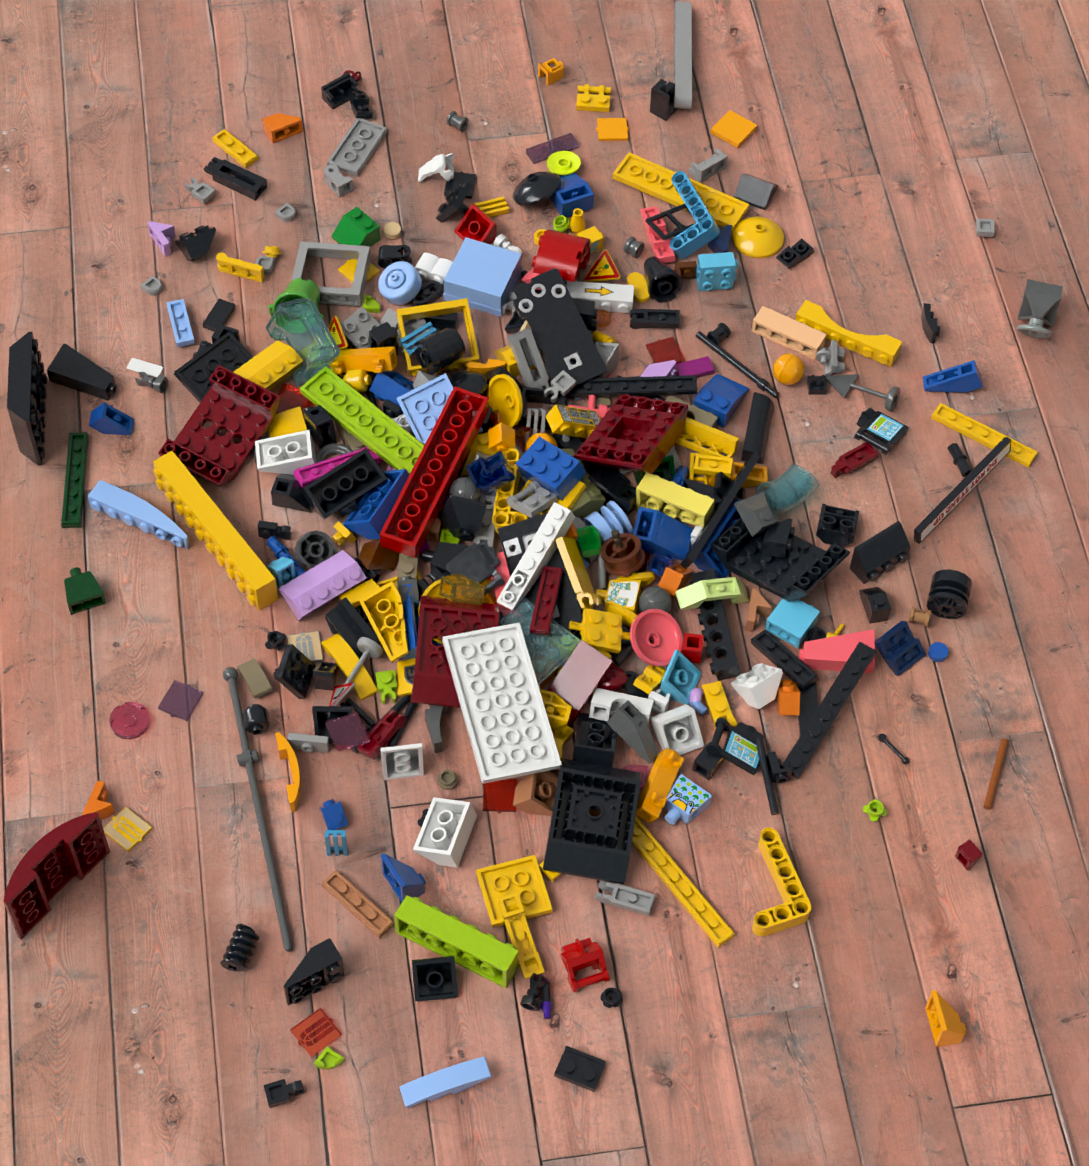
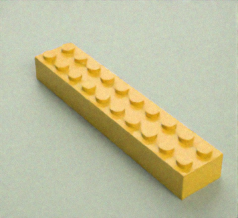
(215, 530)

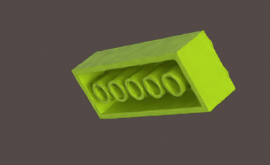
(451, 937)

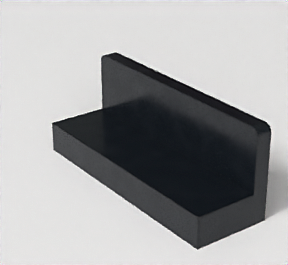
(350, 625)

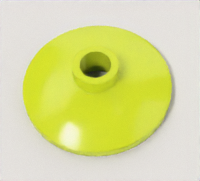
(563, 162)

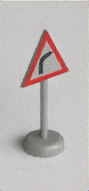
(368, 648)

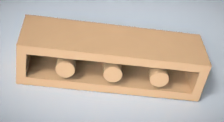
(788, 332)

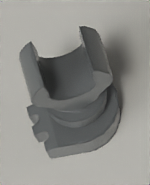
(158, 384)

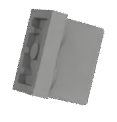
(357, 328)

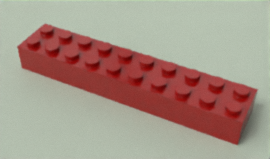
(434, 472)

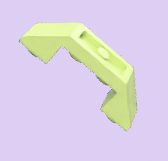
(712, 589)

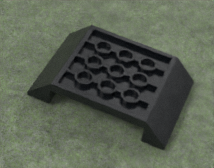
(785, 577)

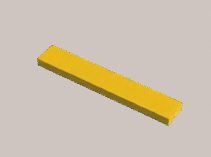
(982, 433)

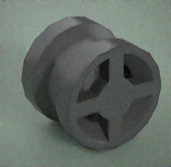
(634, 247)

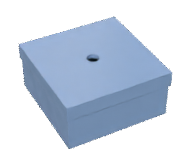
(483, 276)

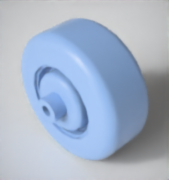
(399, 283)

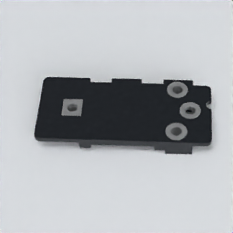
(558, 327)

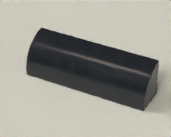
(758, 427)

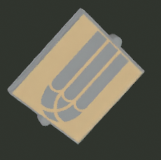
(308, 644)

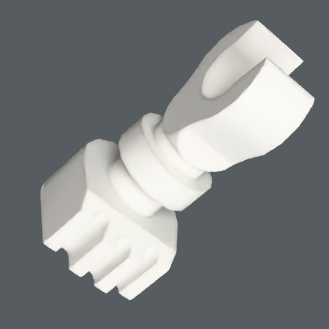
(502, 241)

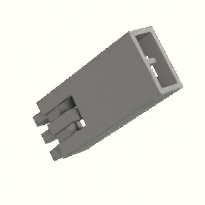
(526, 355)

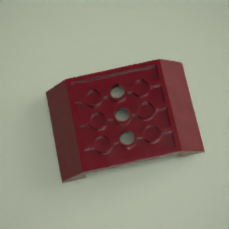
(230, 405)
(437, 619)

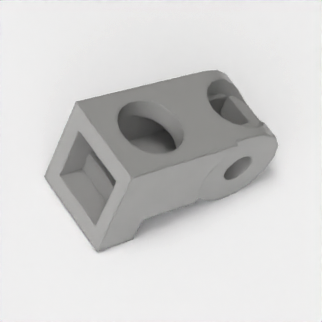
(337, 182)

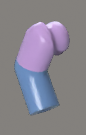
(695, 701)

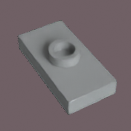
(308, 743)

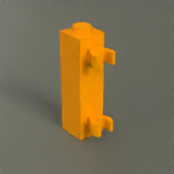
(369, 359)
(658, 785)

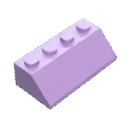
(322, 584)

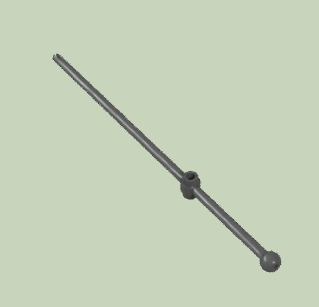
(248, 758)

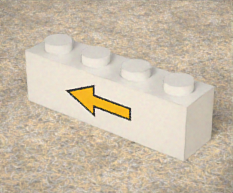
(606, 296)

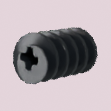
(239, 948)

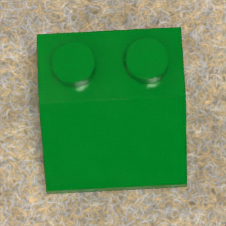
(357, 229)

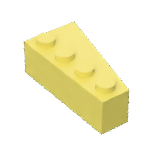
(674, 500)

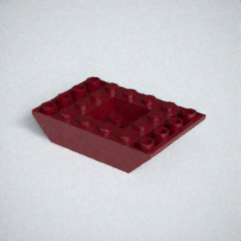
(634, 434)

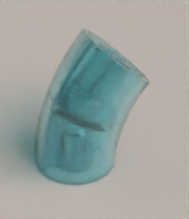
(789, 488)

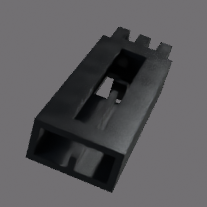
(243, 182)

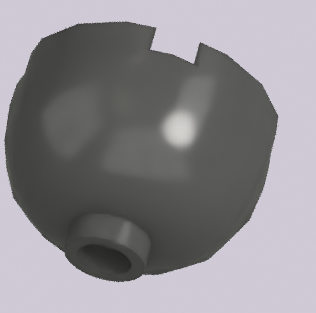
(313, 548)

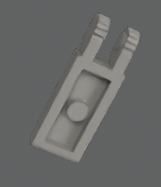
(626, 898)

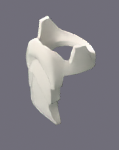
(437, 165)

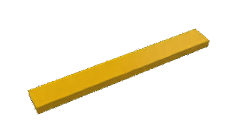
(680, 885)

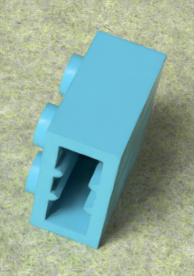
(716, 271)
(792, 621)

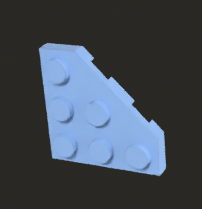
(425, 405)

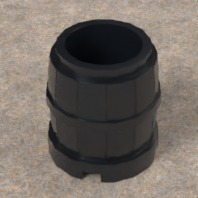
(439, 350)

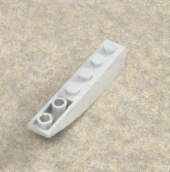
(536, 556)

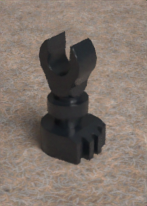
(370, 574)
(529, 1001)

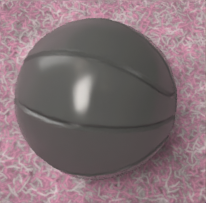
(464, 488)
(655, 598)

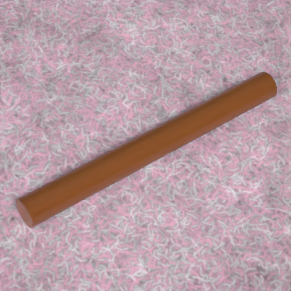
(996, 774)

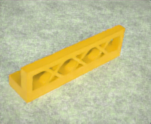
(707, 436)

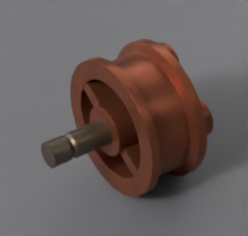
(622, 554)

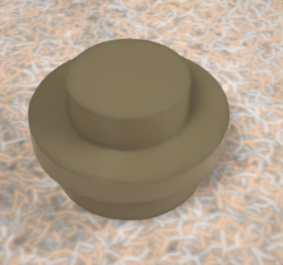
(447, 779)

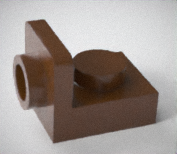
(686, 269)

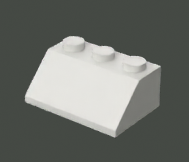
(445, 831)

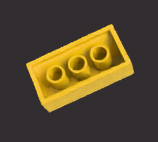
(271, 365)

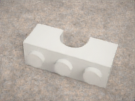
(608, 702)

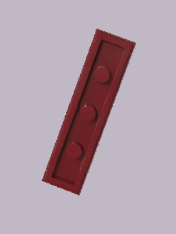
(546, 600)

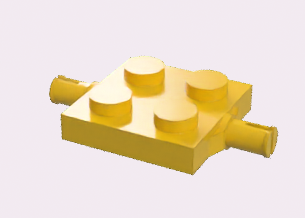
(601, 630)

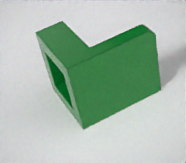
(588, 541)

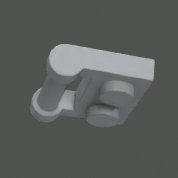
(534, 504)

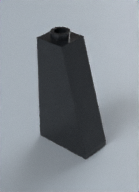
(81, 374)

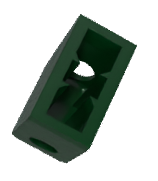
(82, 591)

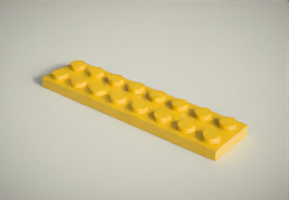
(658, 183)

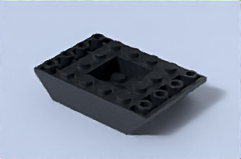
(27, 397)
(590, 844)

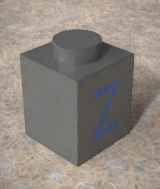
(407, 588)

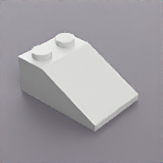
(285, 453)
(402, 761)

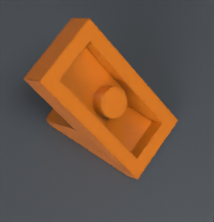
(98, 803)

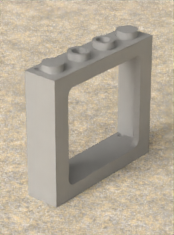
(331, 295)

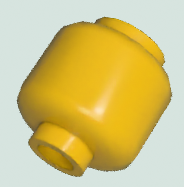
(358, 379)

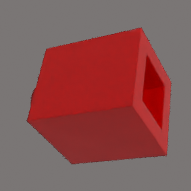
(692, 647)

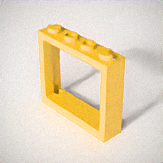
(435, 310)

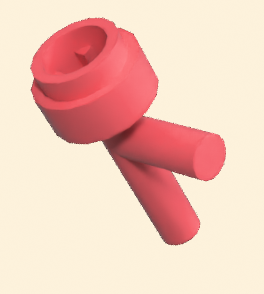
(602, 409)

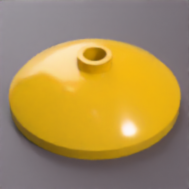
(758, 237)
(507, 398)

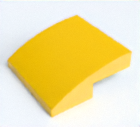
(287, 423)

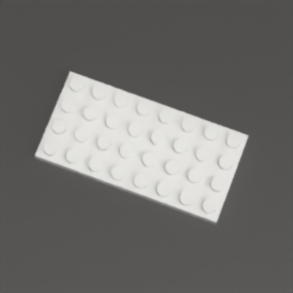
(501, 703)

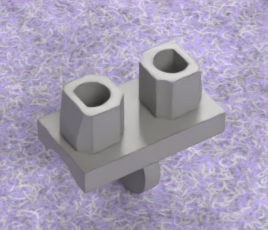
(829, 357)

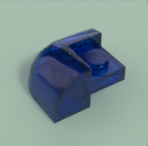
(490, 473)

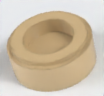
(392, 230)

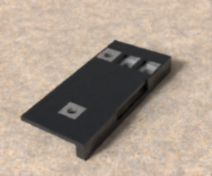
(517, 538)

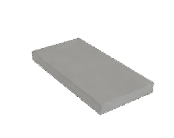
(357, 146)

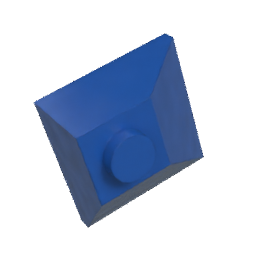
(402, 878)

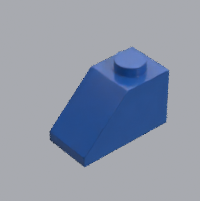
(110, 420)

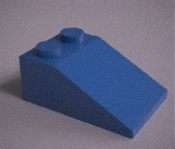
(720, 398)

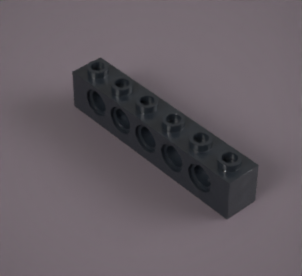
(728, 666)

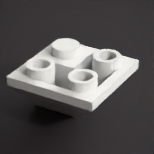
(758, 685)

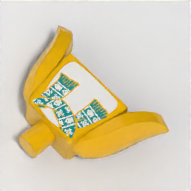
(624, 595)

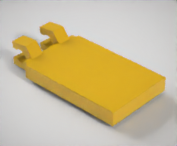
(577, 573)

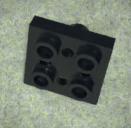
(454, 202)
(295, 667)

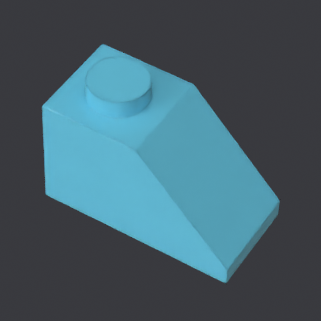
(282, 570)

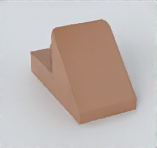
(757, 607)

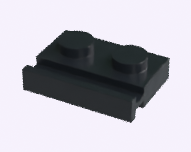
(580, 1068)

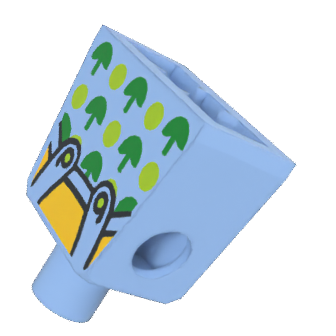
(686, 801)

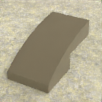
(254, 678)

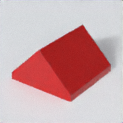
(477, 226)

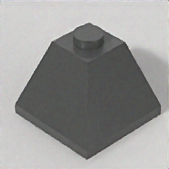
(757, 513)

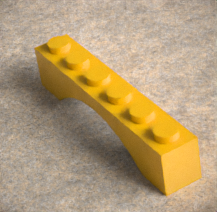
(877, 347)

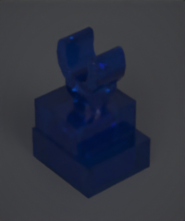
(659, 563)

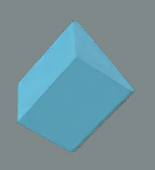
(679, 678)

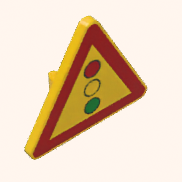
(603, 269)
(337, 333)

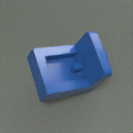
(333, 814)

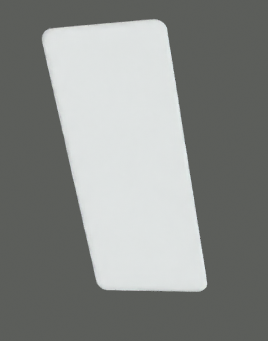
(142, 366)

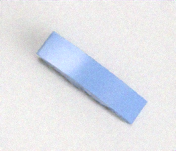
(445, 1081)

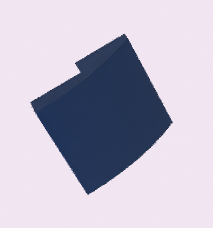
(900, 648)

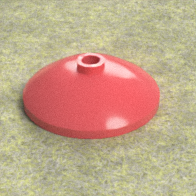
(664, 637)

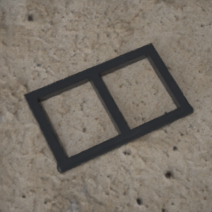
(668, 213)

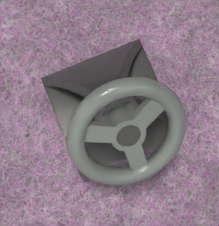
(1039, 308)

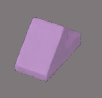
(162, 236)

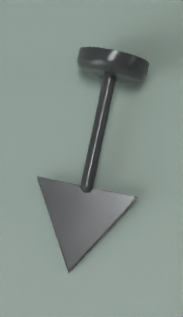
(844, 383)

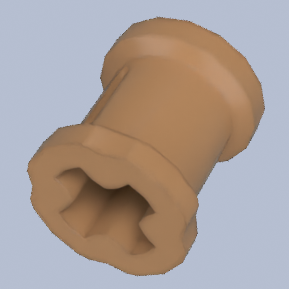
(919, 616)

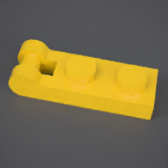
(240, 268)
(717, 702)

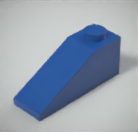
(954, 379)

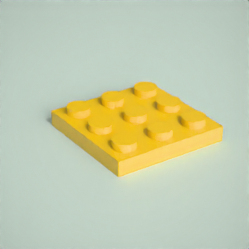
(509, 877)

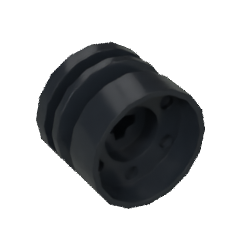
(949, 594)

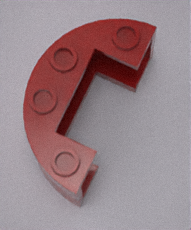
(563, 253)

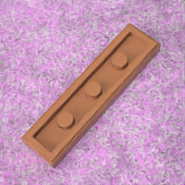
(357, 904)

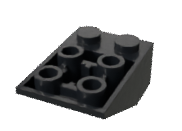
(316, 970)

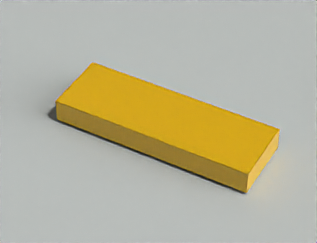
(235, 148)

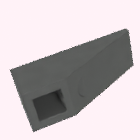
(634, 730)

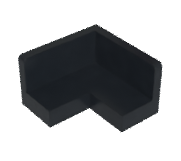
(662, 99)

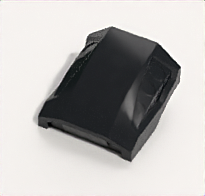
(837, 525)

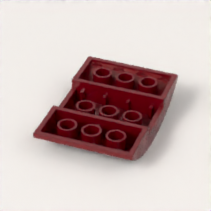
(49, 865)

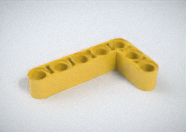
(508, 515)
(784, 885)

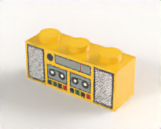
(572, 421)

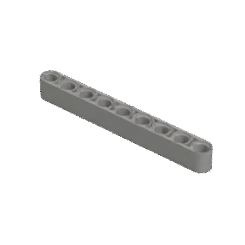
(682, 55)

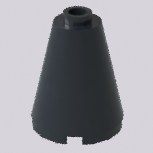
(661, 280)

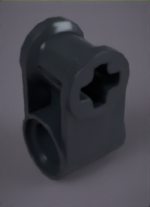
(393, 253)

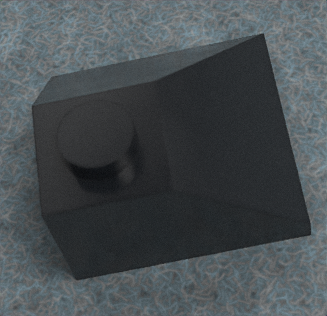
(462, 517)

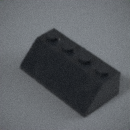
(331, 490)

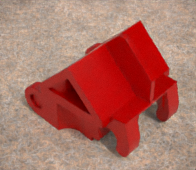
(582, 955)

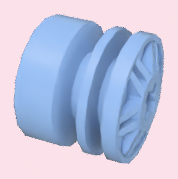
(612, 519)

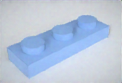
(180, 323)

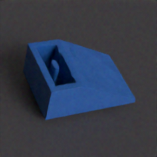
(572, 195)
(662, 533)

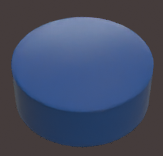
(938, 652)

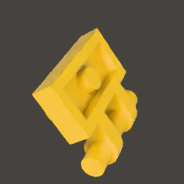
(593, 102)

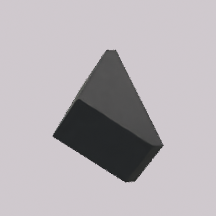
(325, 675)

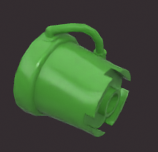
(295, 290)

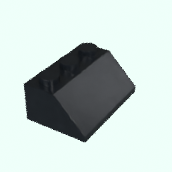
(880, 553)

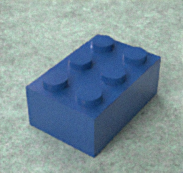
(550, 468)

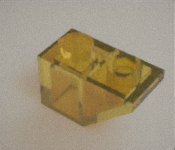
(461, 589)

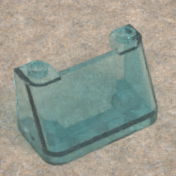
(307, 334)

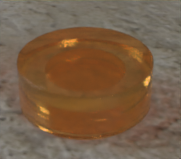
(603, 318)

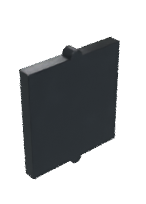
(460, 178)

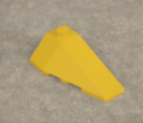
(387, 618)

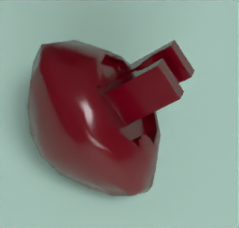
(614, 679)

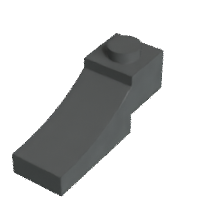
(433, 721)

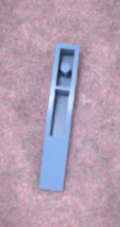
(136, 512)

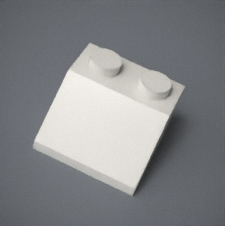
(678, 730)

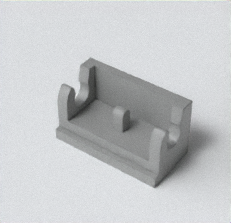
(709, 167)

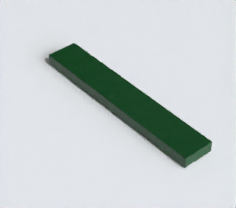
(75, 480)

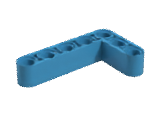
(705, 227)

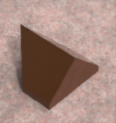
(376, 557)

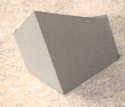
(609, 353)

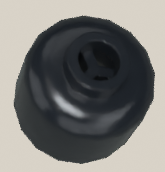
(256, 719)

